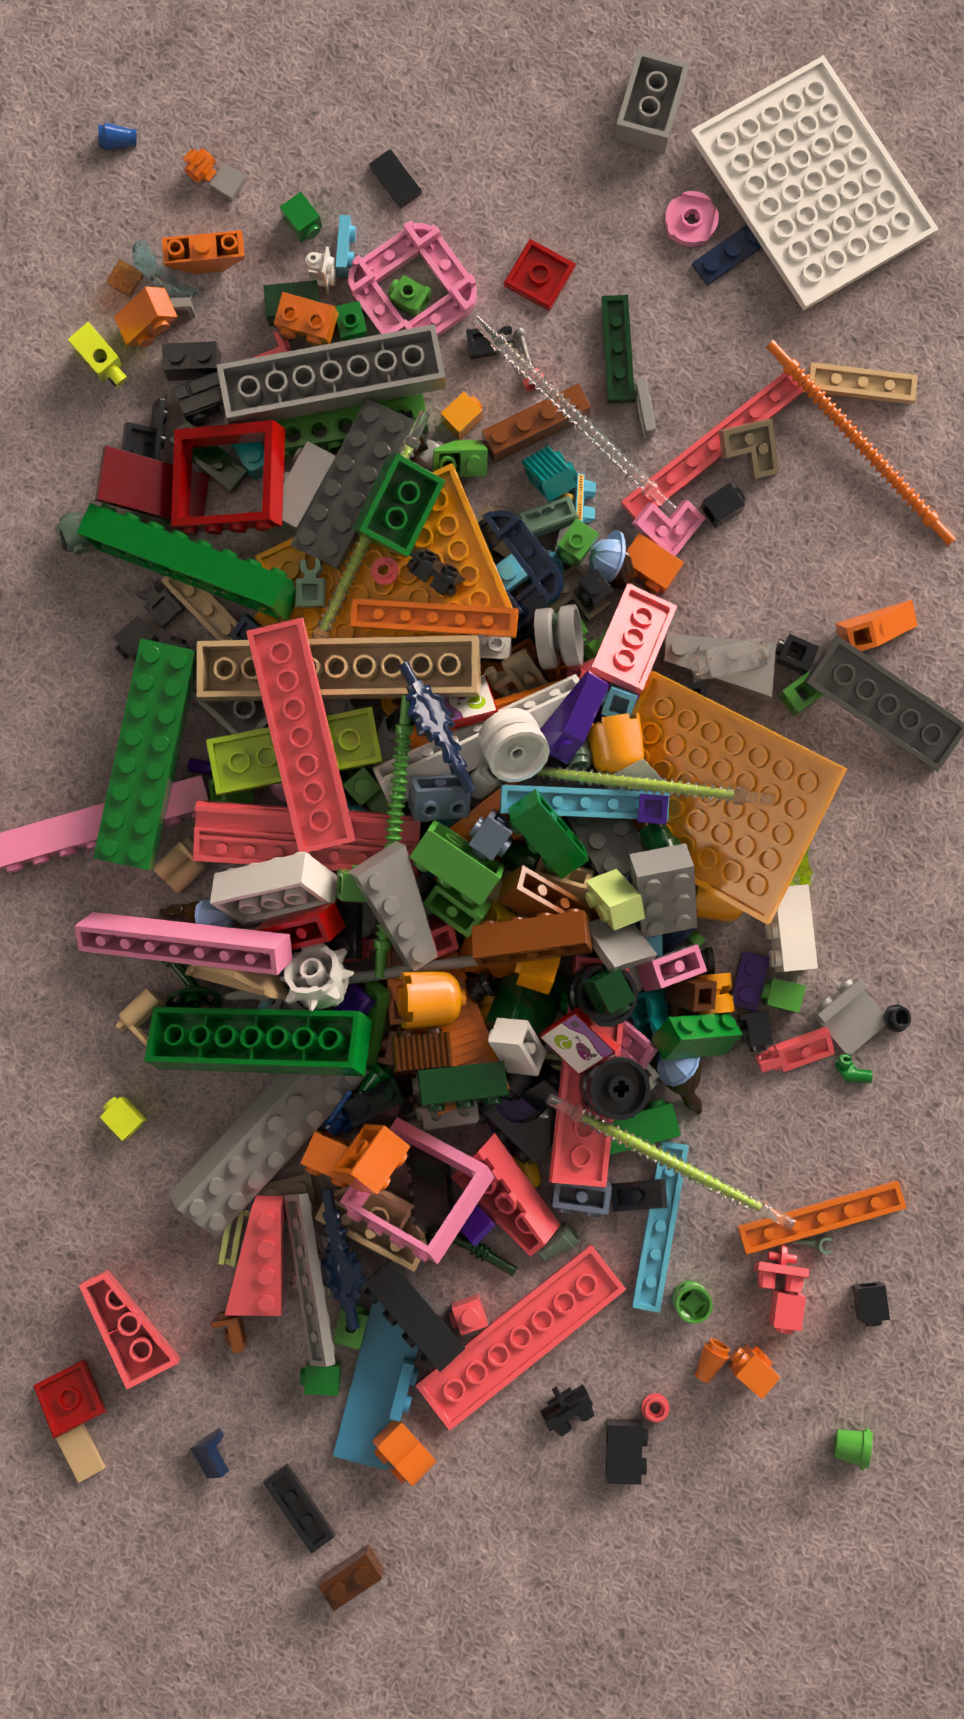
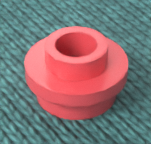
(391, 575)
(655, 1416)

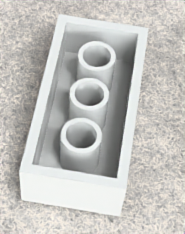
(273, 888)

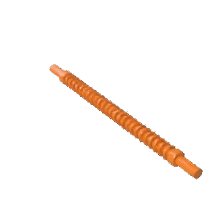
(791, 367)

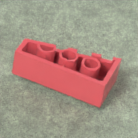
(260, 1271)
(128, 1333)

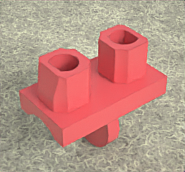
(793, 1275)

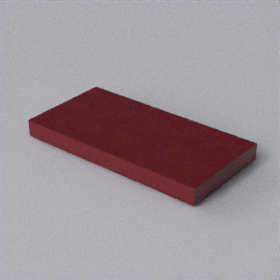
(144, 484)

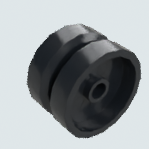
(578, 996)
(630, 1090)

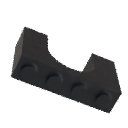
(526, 1139)

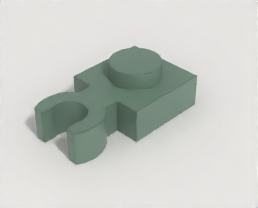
(310, 589)

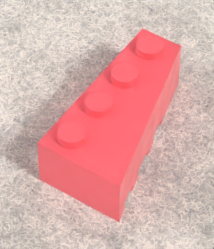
(512, 1198)

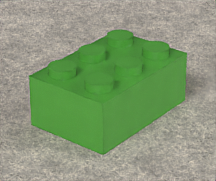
(455, 864)

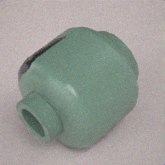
(67, 533)

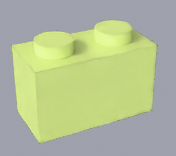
(614, 899)

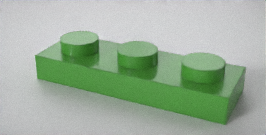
(377, 1015)

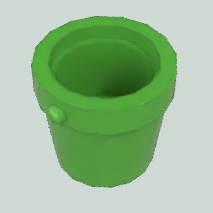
(853, 1447)

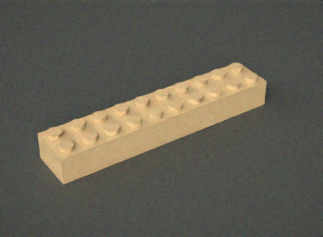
(350, 667)

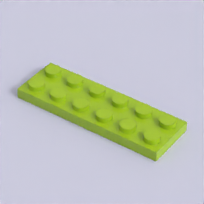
(249, 758)

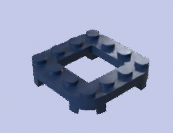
(532, 556)

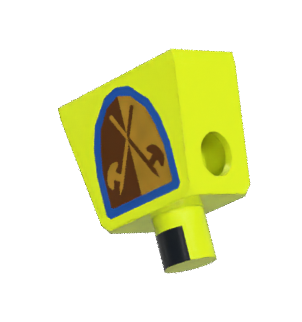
(91, 349)

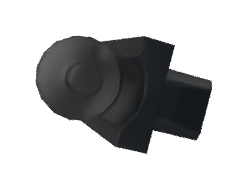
(566, 1406)

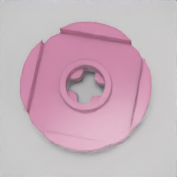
(691, 234)

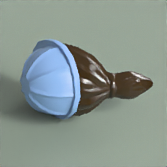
(614, 561)
(198, 913)
(682, 1078)

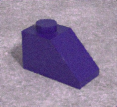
(477, 1225)

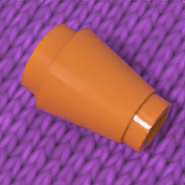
(712, 1359)

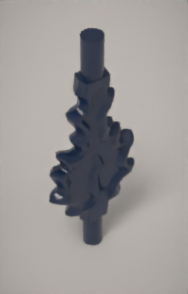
(433, 719)
(341, 1267)

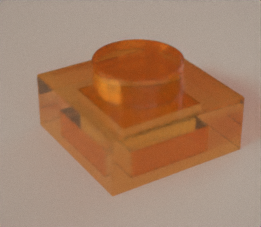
(125, 278)

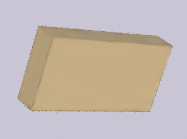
(81, 1453)

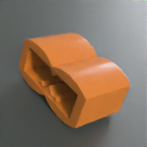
(403, 1451)

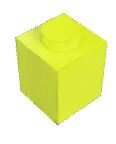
(122, 1117)

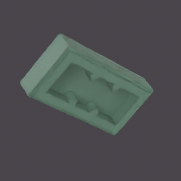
(550, 516)

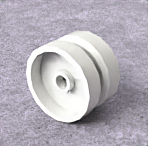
(513, 745)

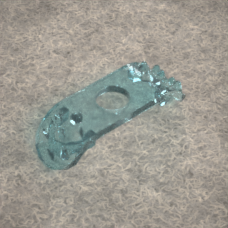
(146, 264)

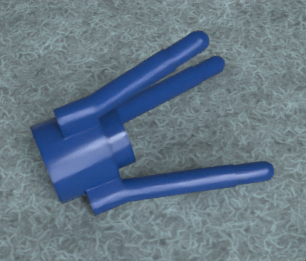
(339, 1118)

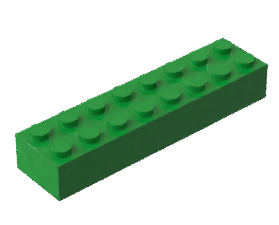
(189, 561)
(146, 755)
(259, 1041)

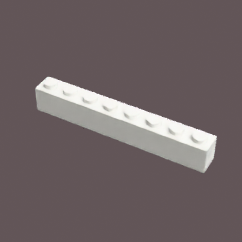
(428, 758)

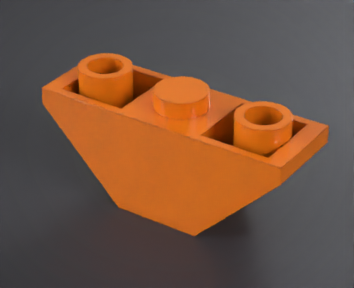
(203, 251)

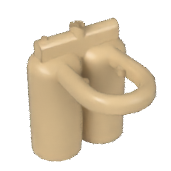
(178, 866)
(139, 1012)

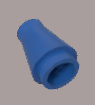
(114, 136)

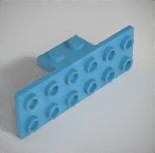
(377, 1389)

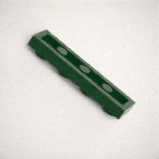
(617, 349)

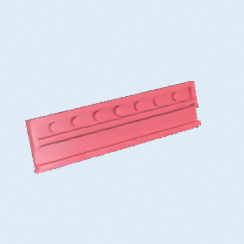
(261, 832)

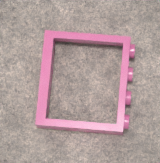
(481, 1179)

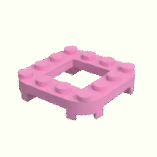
(394, 254)

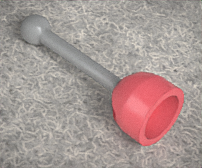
(520, 333)

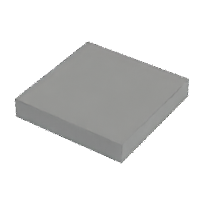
(620, 947)

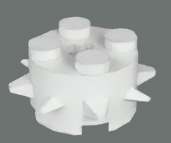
(317, 977)

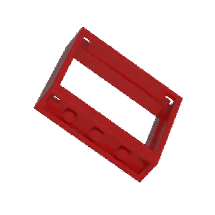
(273, 477)

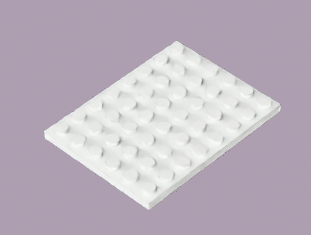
(813, 182)

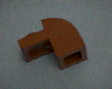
(691, 996)

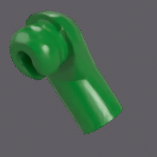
(850, 1073)

